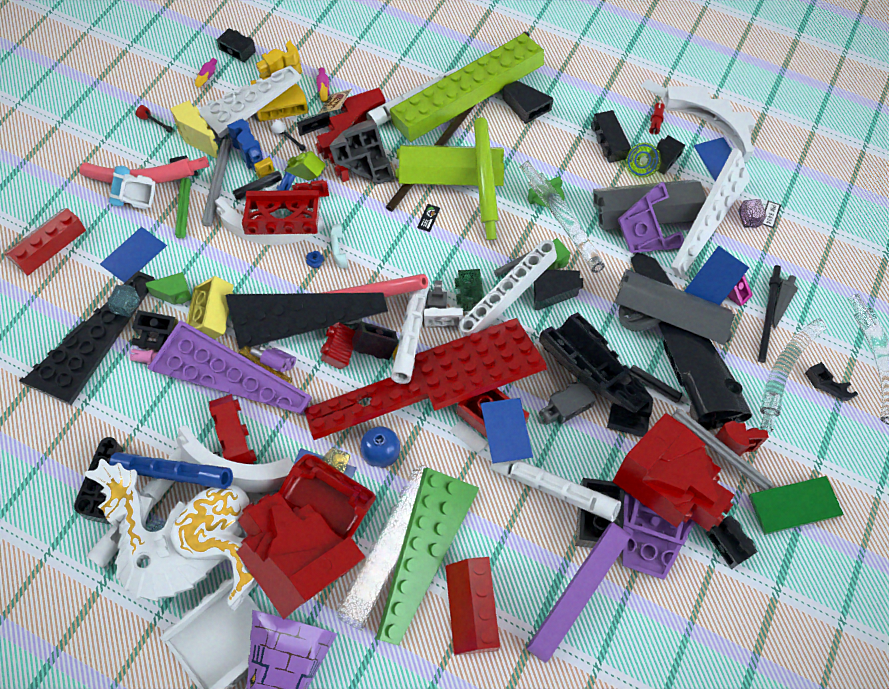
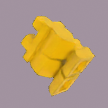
(277, 60)

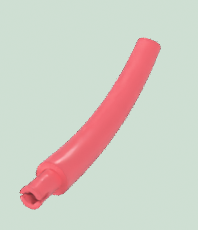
(159, 174)
(390, 287)

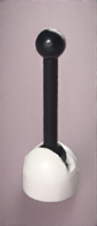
(279, 128)

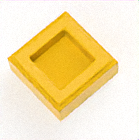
(264, 167)

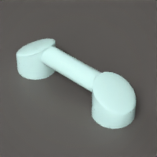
(336, 233)

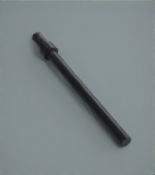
(774, 284)

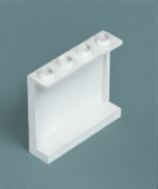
(214, 639)

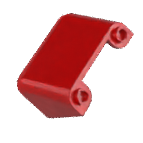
(328, 491)

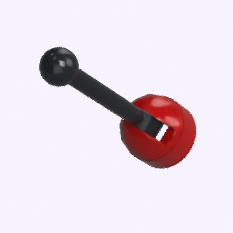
(144, 113)

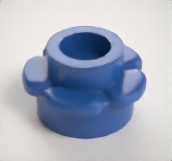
(314, 263)

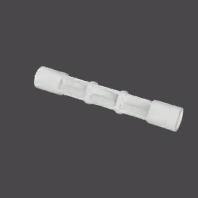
(382, 113)
(409, 336)
(560, 488)
(108, 544)

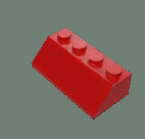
(45, 241)
(472, 606)

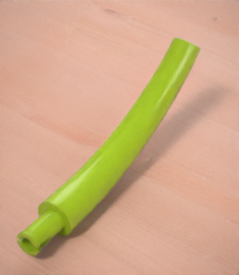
(485, 178)

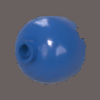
(380, 447)

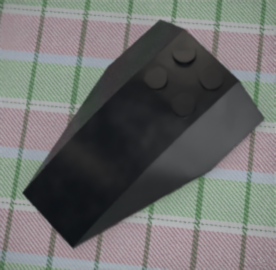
(589, 359)

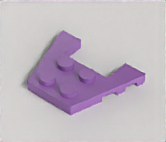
(641, 225)

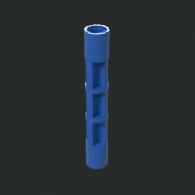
(176, 471)

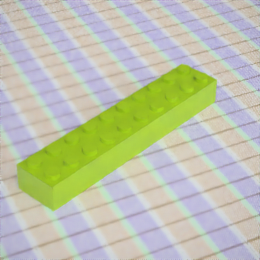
(466, 87)

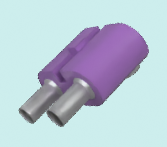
(275, 358)

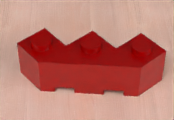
(231, 431)

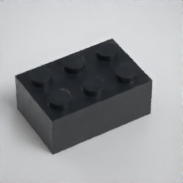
(591, 526)

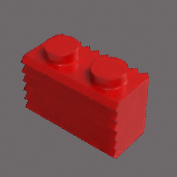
(339, 346)

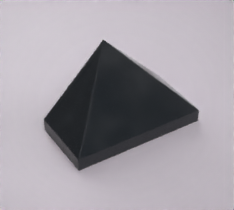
(313, 123)

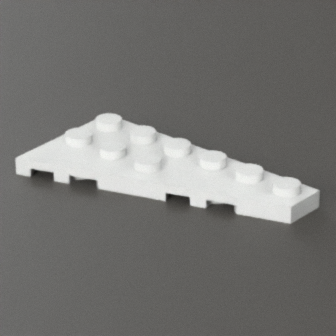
(246, 100)

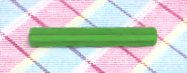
(182, 209)

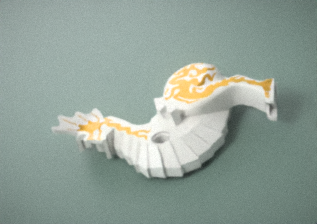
(187, 546)

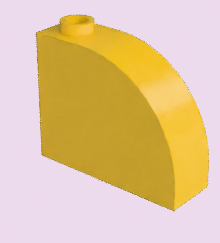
(289, 103)

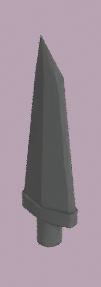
(785, 295)

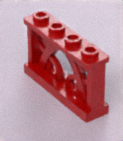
(269, 201)

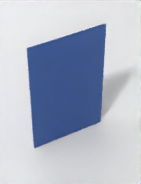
(714, 155)
(133, 254)
(717, 276)
(506, 430)

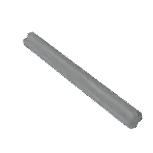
(216, 182)
(723, 450)

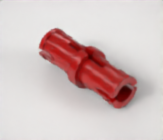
(657, 118)

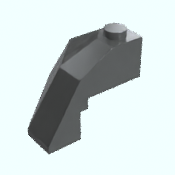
(362, 152)

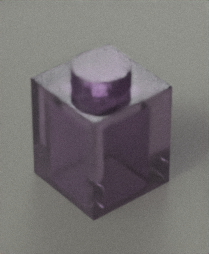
(752, 213)

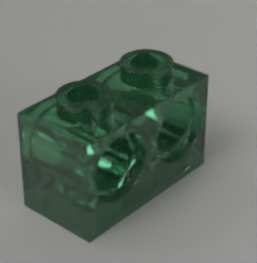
(467, 290)

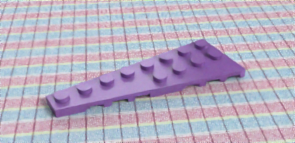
(206, 362)

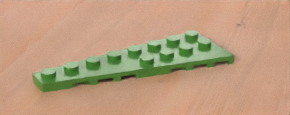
(432, 526)

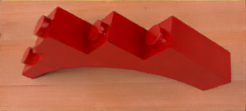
(353, 112)

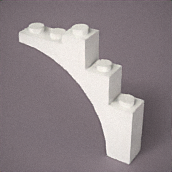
(697, 101)

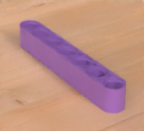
(578, 592)

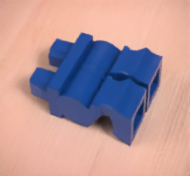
(245, 142)

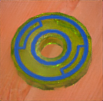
(634, 156)

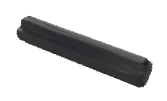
(257, 184)
(655, 384)

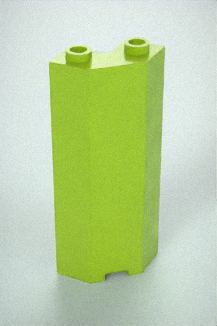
(444, 165)

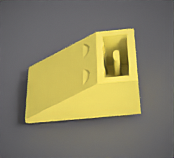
(193, 128)

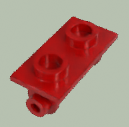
(319, 185)

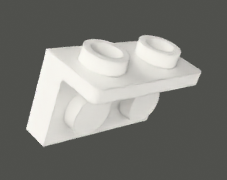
(442, 317)

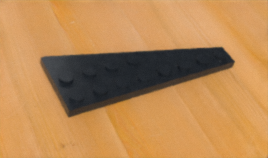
(274, 317)

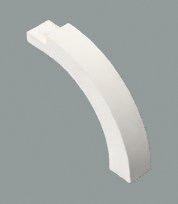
(233, 222)
(248, 477)

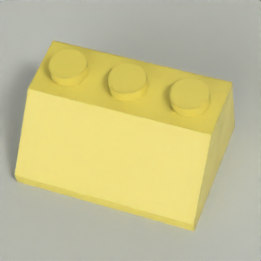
(209, 307)

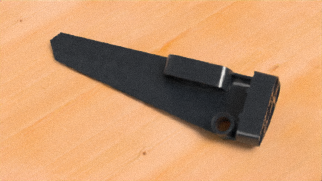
(697, 365)

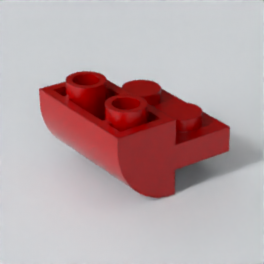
(739, 439)

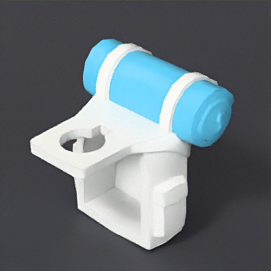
(131, 189)

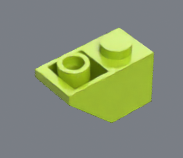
(305, 166)

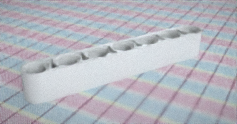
(510, 281)

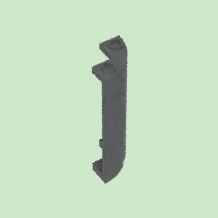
(675, 307)

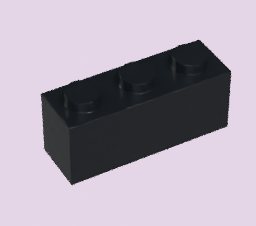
(610, 136)

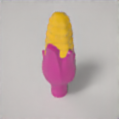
(206, 72)
(322, 85)

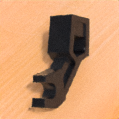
(836, 389)

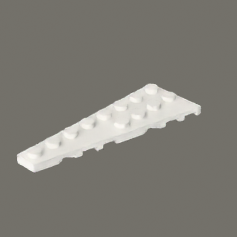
(719, 201)

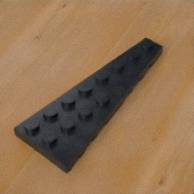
(76, 359)

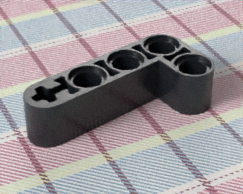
(86, 496)

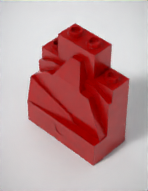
(675, 476)
(293, 552)

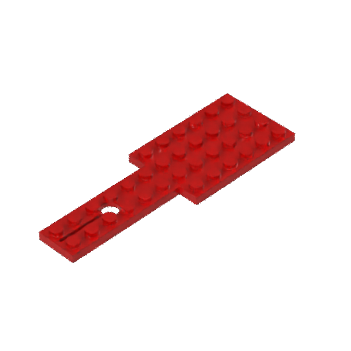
(441, 374)

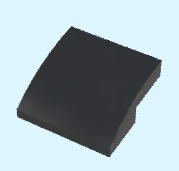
(629, 422)

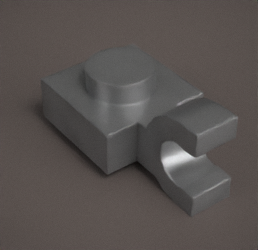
(437, 298)

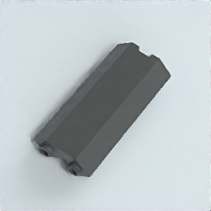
(683, 204)

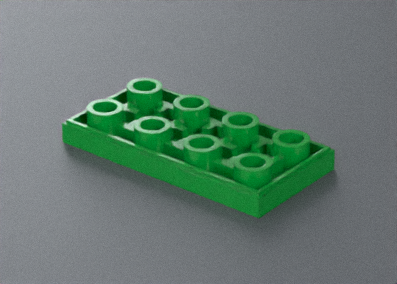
(795, 505)

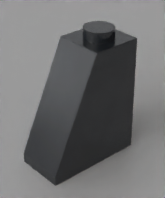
(526, 101)
(555, 287)

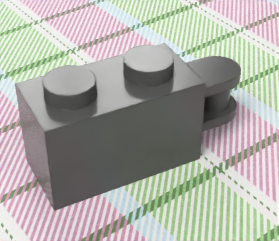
(568, 403)

